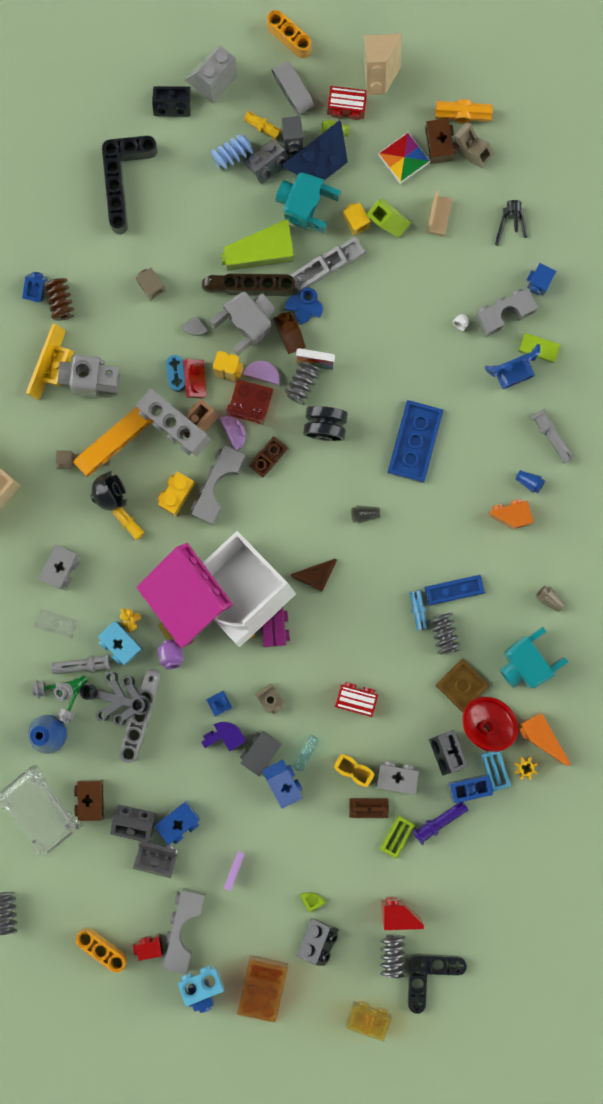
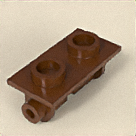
(368, 808)

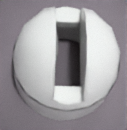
(461, 322)

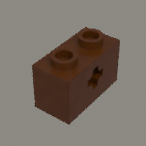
(442, 130)
(95, 790)

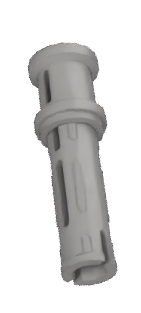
(547, 428)
(91, 666)

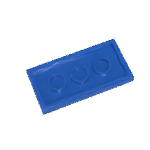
(415, 441)

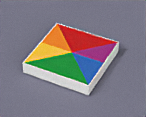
(404, 158)
(316, 358)

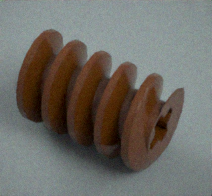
(57, 299)

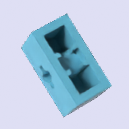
(130, 646)

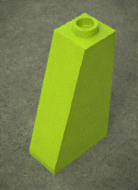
(262, 248)

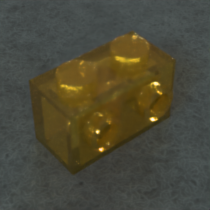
(368, 1020)

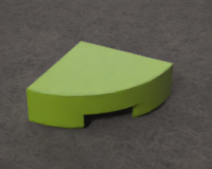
(312, 900)

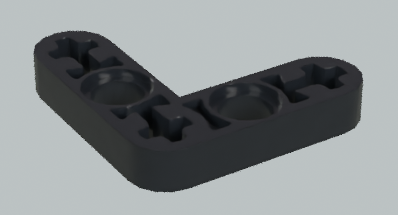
(427, 968)

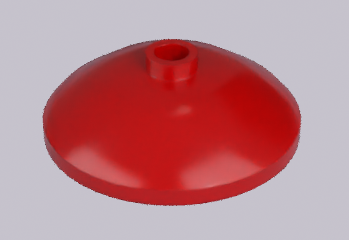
(496, 718)

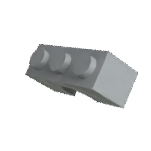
(520, 303)

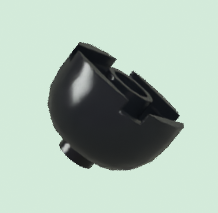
(108, 491)

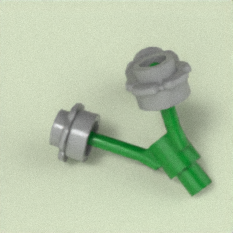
(63, 692)

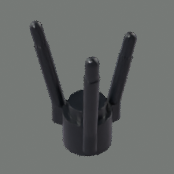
(514, 211)

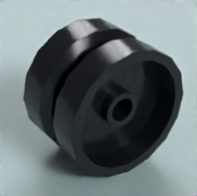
(325, 423)

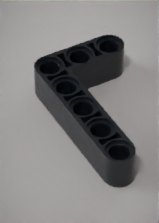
(116, 177)

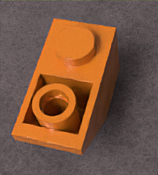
(514, 515)

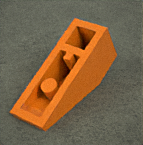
(540, 734)

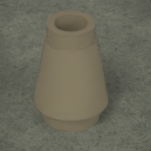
(548, 597)

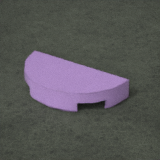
(262, 371)
(234, 431)
(234, 871)

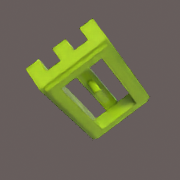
(391, 831)

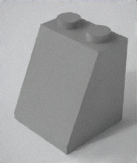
(213, 73)

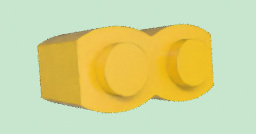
(358, 772)

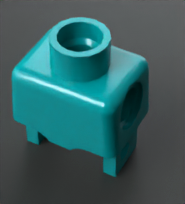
(302, 199)
(527, 664)

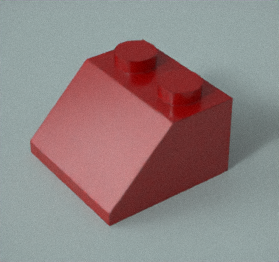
(399, 916)

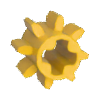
(530, 765)

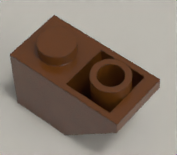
(289, 332)

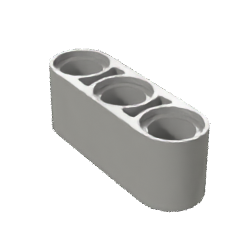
(292, 87)

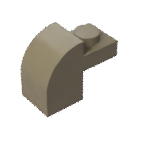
(471, 147)

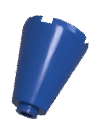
(53, 733)

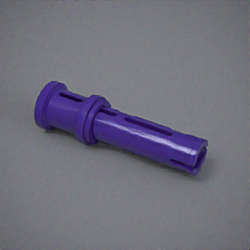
(432, 827)

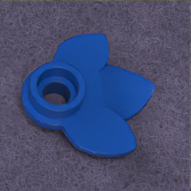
(304, 308)

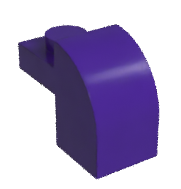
(229, 732)

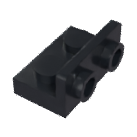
(171, 100)

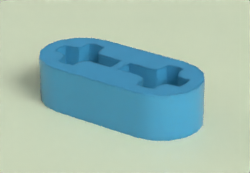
(180, 372)

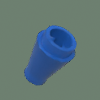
(530, 481)

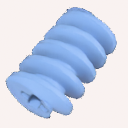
(231, 151)

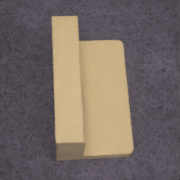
(439, 215)

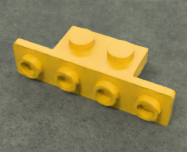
(49, 361)

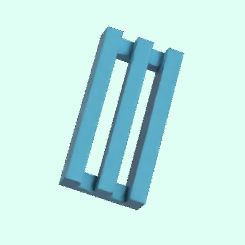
(500, 786)

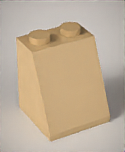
(381, 61)

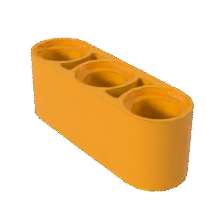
(286, 25)
(104, 959)

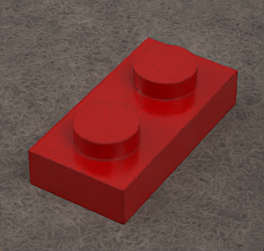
(194, 378)

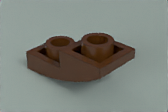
(268, 457)

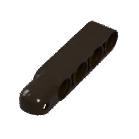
(218, 282)

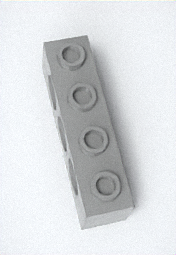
(152, 402)

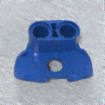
(514, 370)

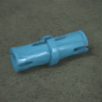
(418, 610)

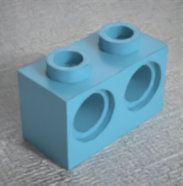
(202, 990)

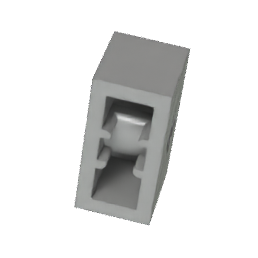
(58, 557)
(406, 784)

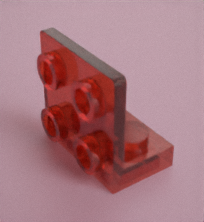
(250, 402)

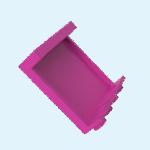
(184, 594)

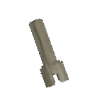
(66, 458)

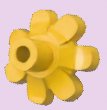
(129, 619)

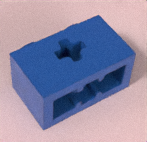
(282, 783)
(470, 788)
(166, 826)

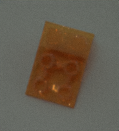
(262, 988)

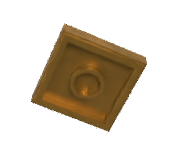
(462, 685)

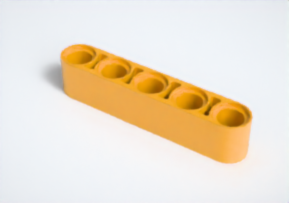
(111, 442)

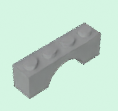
(228, 463)
(178, 955)

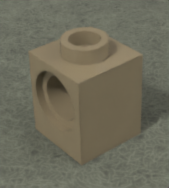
(150, 283)

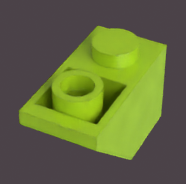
(388, 218)

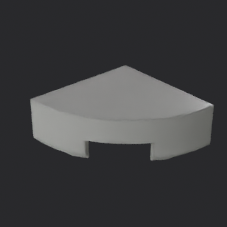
(195, 327)

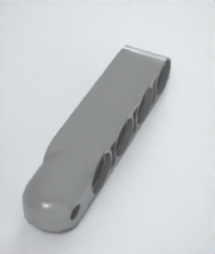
(135, 745)

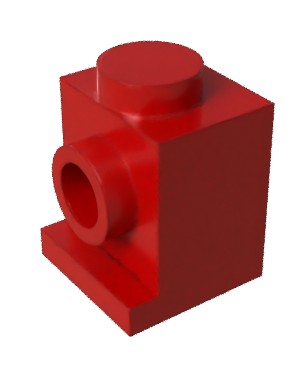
(148, 948)

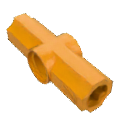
(463, 111)

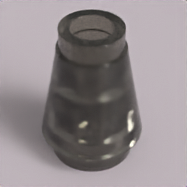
(364, 513)

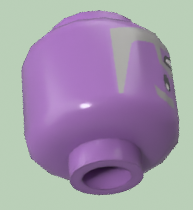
(170, 655)

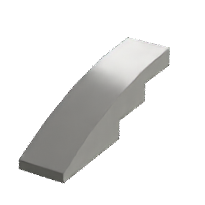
(328, 263)

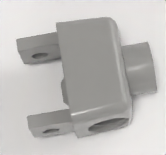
(249, 317)
(94, 382)

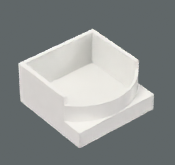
(250, 585)

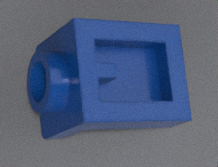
(34, 286)

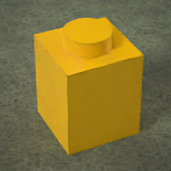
(356, 218)

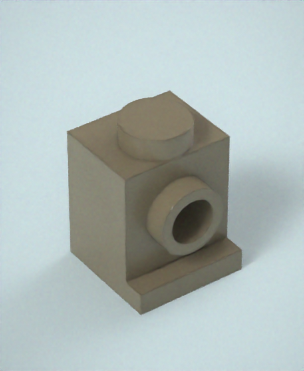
(268, 691)

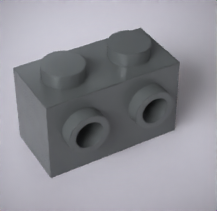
(133, 823)

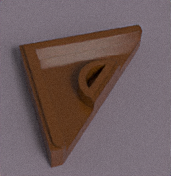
(316, 575)

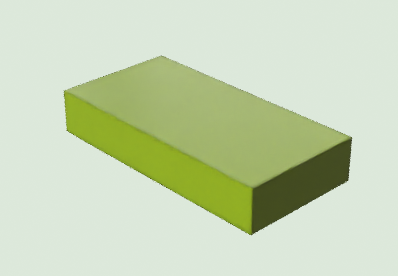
(548, 349)

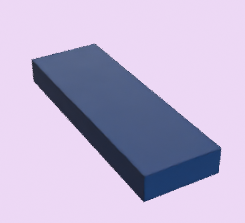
(454, 590)

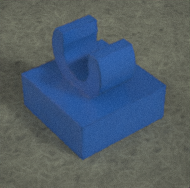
(219, 703)

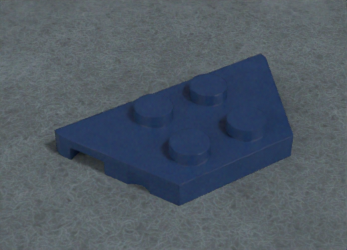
(322, 155)

